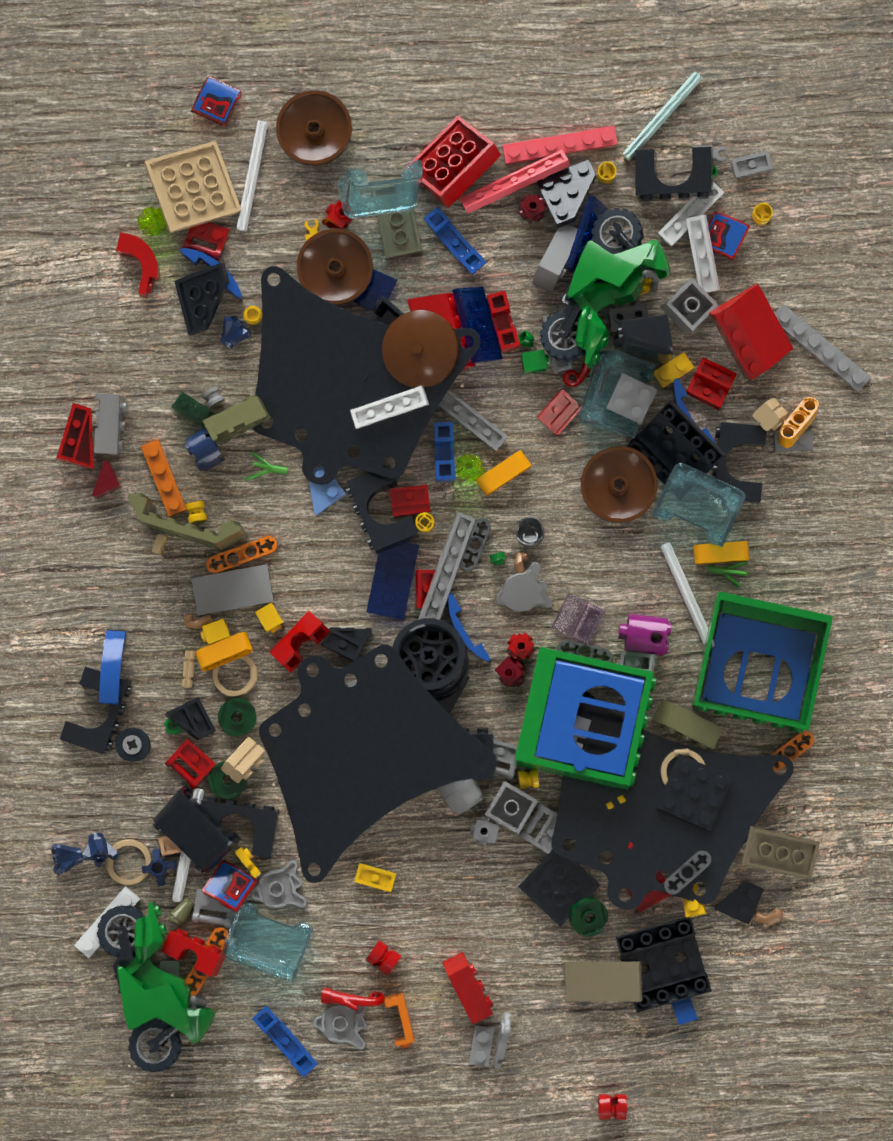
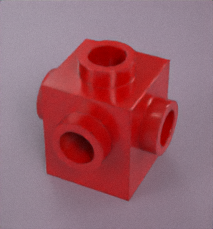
(335, 216)
(517, 653)

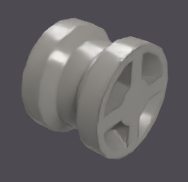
(213, 397)

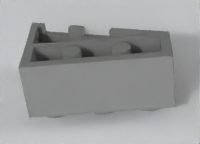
(555, 259)
(109, 425)

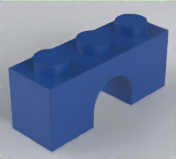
(444, 451)

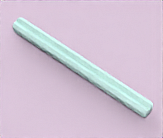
(662, 116)

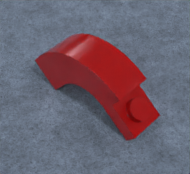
(135, 247)

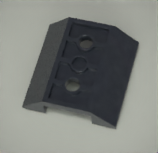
(668, 449)
(666, 978)

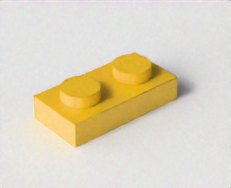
(674, 369)
(375, 877)

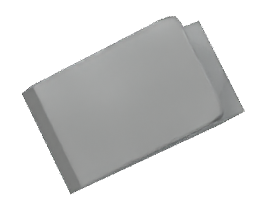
(638, 660)

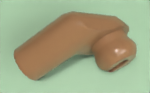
(520, 558)
(196, 623)
(770, 919)

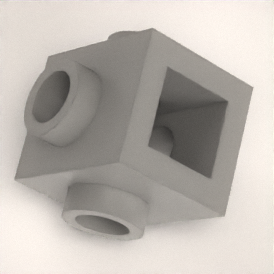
(484, 838)

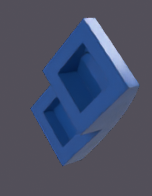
(684, 1011)

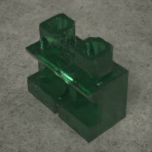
(191, 409)

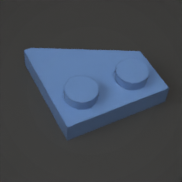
(324, 495)

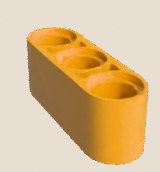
(794, 429)
(503, 473)
(716, 554)
(224, 651)

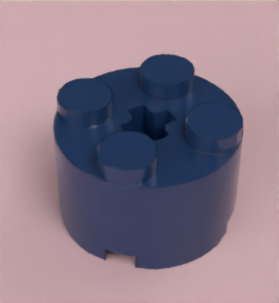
(204, 449)

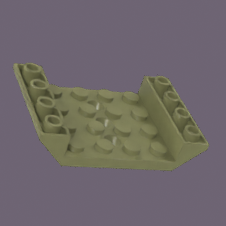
(229, 533)

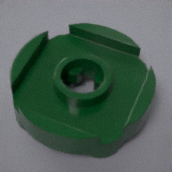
(246, 710)
(222, 789)
(581, 909)

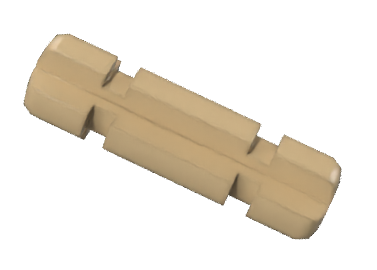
(188, 669)

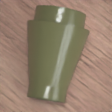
(181, 912)

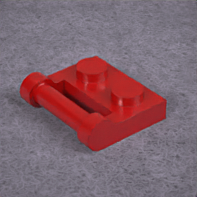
(208, 233)
(195, 759)

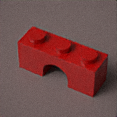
(502, 321)
(306, 629)
(208, 958)

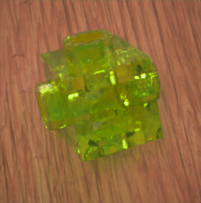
(151, 221)
(472, 474)

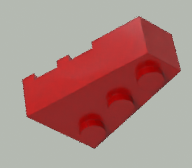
(77, 440)
(468, 988)

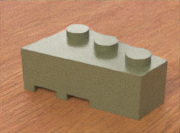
(236, 419)
(687, 725)

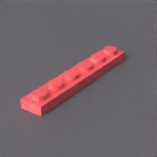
(569, 143)
(515, 181)

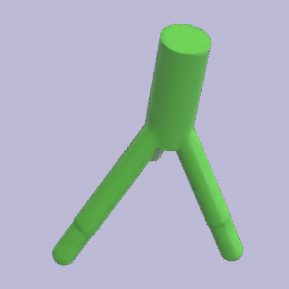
(266, 465)
(728, 570)

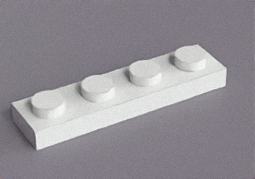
(695, 207)
(702, 253)
(389, 407)
(89, 941)

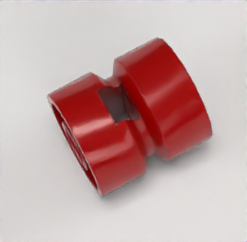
(383, 957)
(612, 1107)

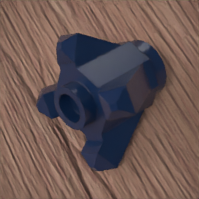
(234, 331)
(98, 849)
(65, 858)
(158, 867)

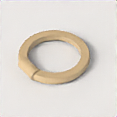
(253, 678)
(685, 752)
(109, 863)

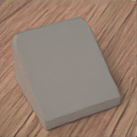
(170, 966)

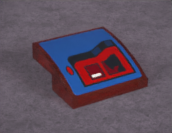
(216, 101)

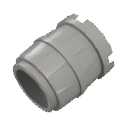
(461, 795)

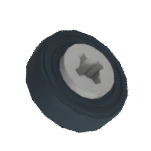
(139, 747)

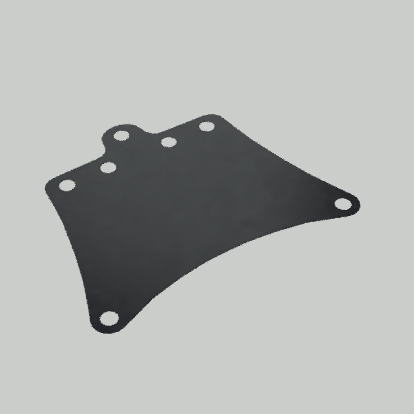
(313, 379)
(362, 752)
(658, 837)

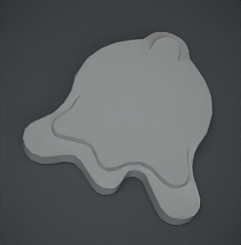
(524, 591)
(279, 888)
(342, 1025)
(502, 1040)

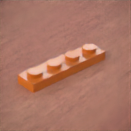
(163, 478)

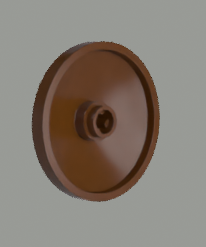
(314, 128)
(335, 266)
(420, 349)
(619, 484)

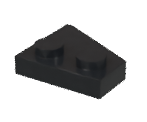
(346, 641)
(192, 719)
(741, 902)

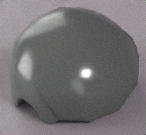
(530, 532)

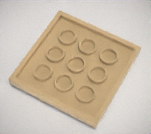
(192, 187)

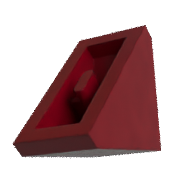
(107, 481)

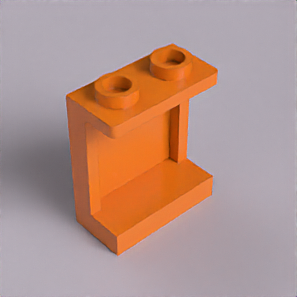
(400, 1000)

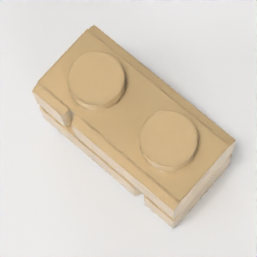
(770, 415)
(244, 758)

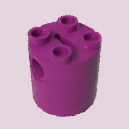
(638, 634)

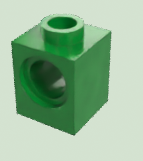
(534, 361)

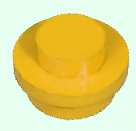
(252, 315)

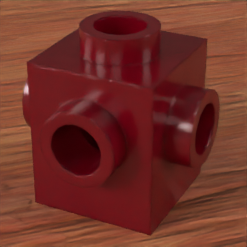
(529, 214)
(511, 672)

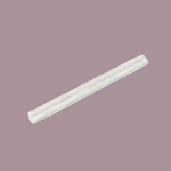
(252, 175)
(686, 591)
(184, 862)

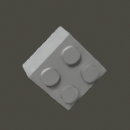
(689, 306)
(631, 397)
(511, 807)

